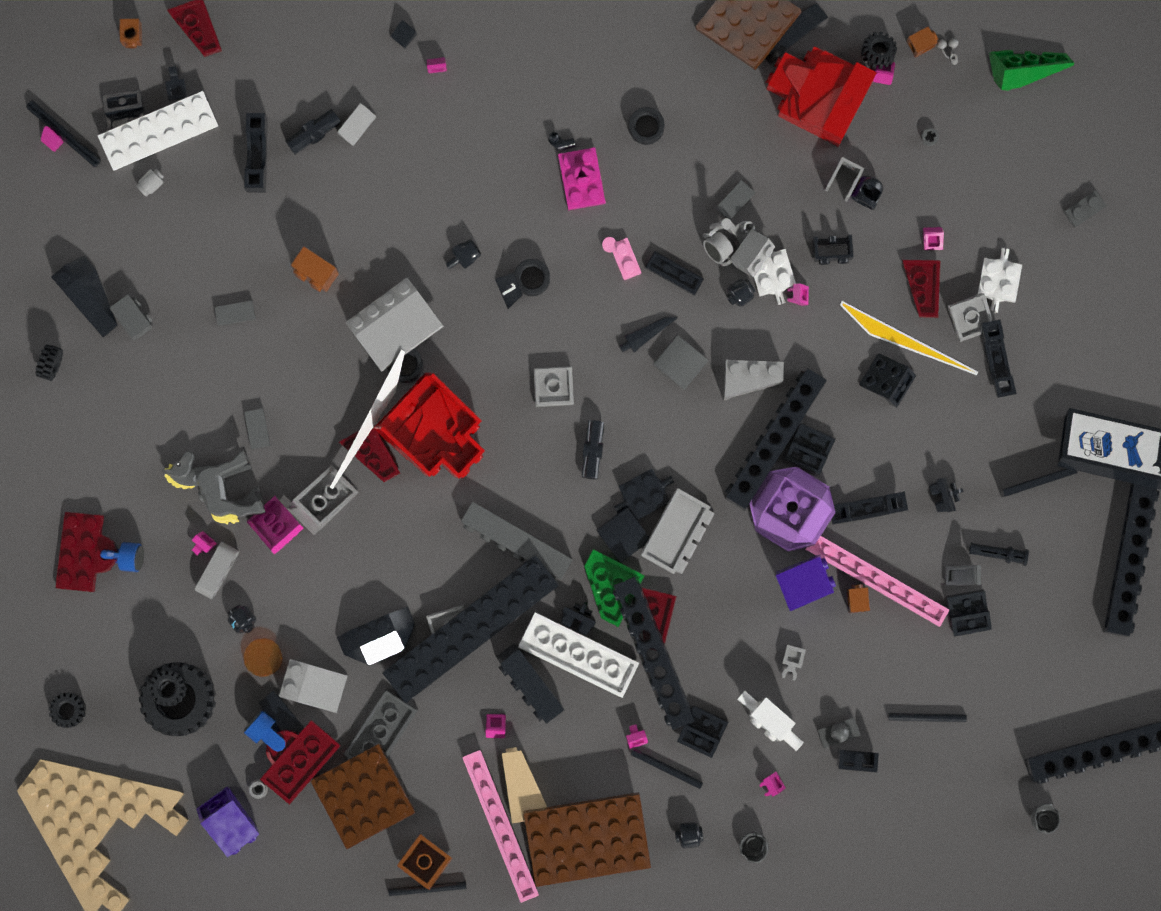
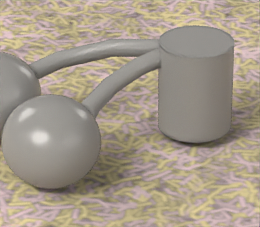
(952, 43)

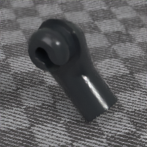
(560, 144)

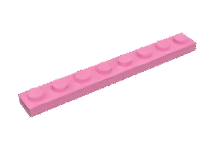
(879, 581)
(500, 826)

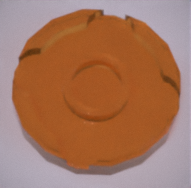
(263, 657)

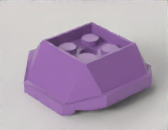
(797, 528)

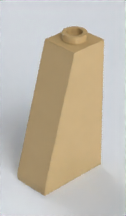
(521, 785)

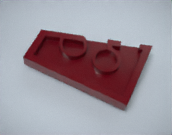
(197, 25)
(924, 285)
(374, 455)
(662, 610)

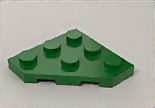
(602, 576)

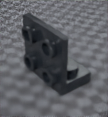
(888, 379)

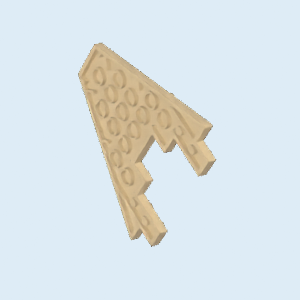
(76, 812)

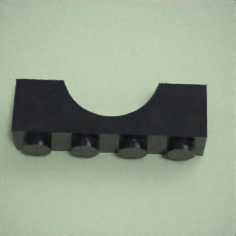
(256, 153)

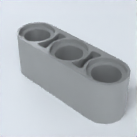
(217, 570)

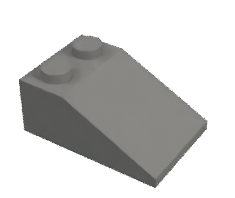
(319, 502)
(313, 686)

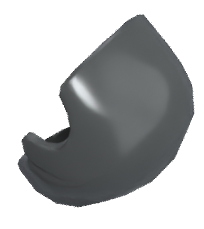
(1045, 819)
(754, 847)

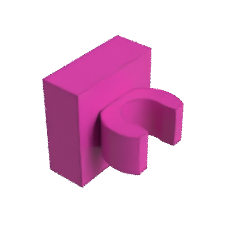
(800, 294)
(203, 543)
(636, 737)
(773, 784)

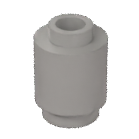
(150, 182)

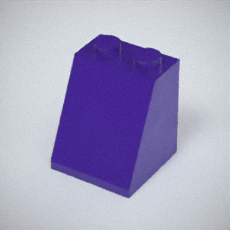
(805, 582)
(227, 822)

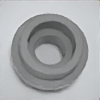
(253, 793)

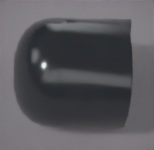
(867, 191)

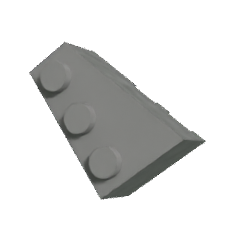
(749, 376)

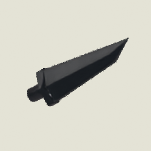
(640, 337)

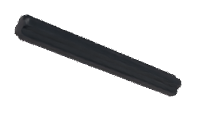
(65, 135)

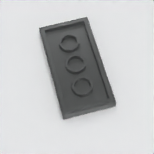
(383, 725)

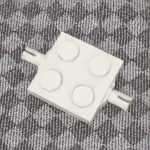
(775, 276)
(1000, 280)

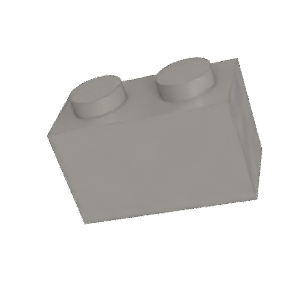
(752, 253)

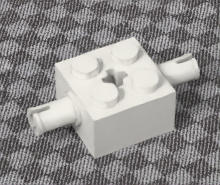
(771, 719)

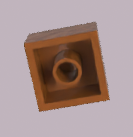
(314, 269)
(424, 862)

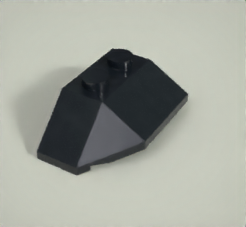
(378, 637)

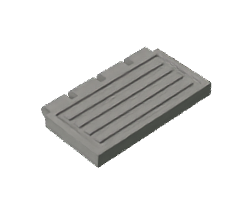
(676, 530)

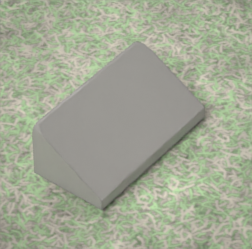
(356, 124)

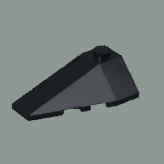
(83, 287)

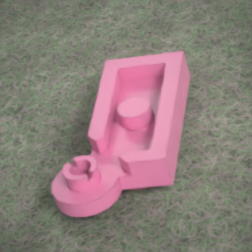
(623, 256)

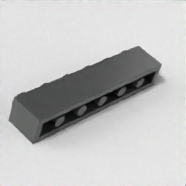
(514, 539)

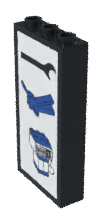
(1111, 448)

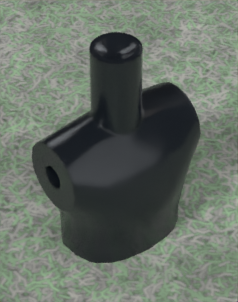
(465, 254)

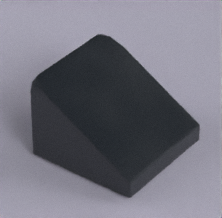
(403, 34)

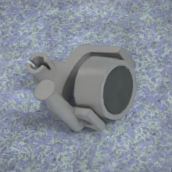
(718, 246)

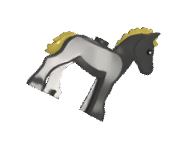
(213, 486)

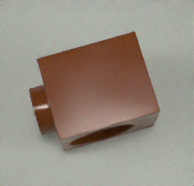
(131, 25)
(922, 41)
(858, 599)

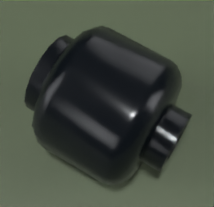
(740, 292)
(241, 619)
(689, 835)

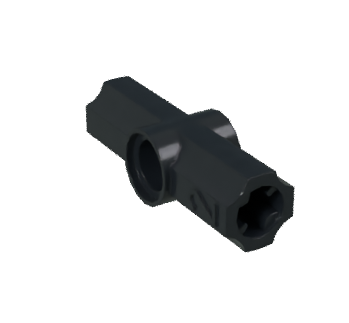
(313, 131)
(593, 449)

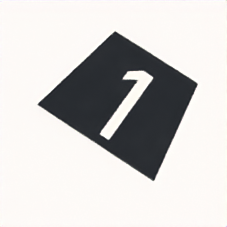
(509, 289)

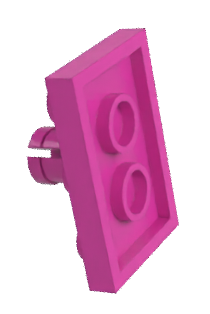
(581, 178)
(275, 526)

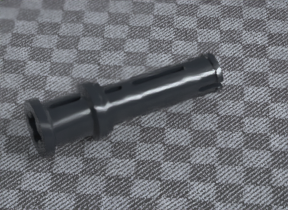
(1009, 554)

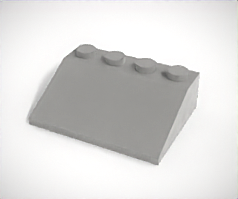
(394, 323)

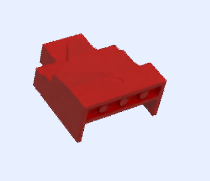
(820, 92)
(432, 429)

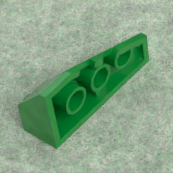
(1018, 70)

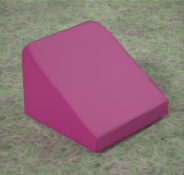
(436, 65)
(884, 75)
(51, 139)
(933, 238)
(495, 725)

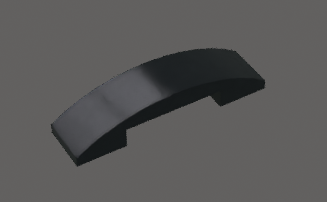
(801, 26)
(997, 359)
(870, 508)

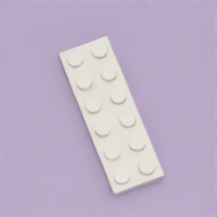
(158, 130)
(578, 655)

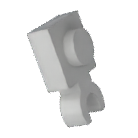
(793, 658)

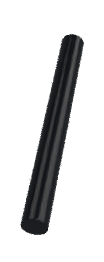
(927, 717)
(666, 768)
(421, 889)

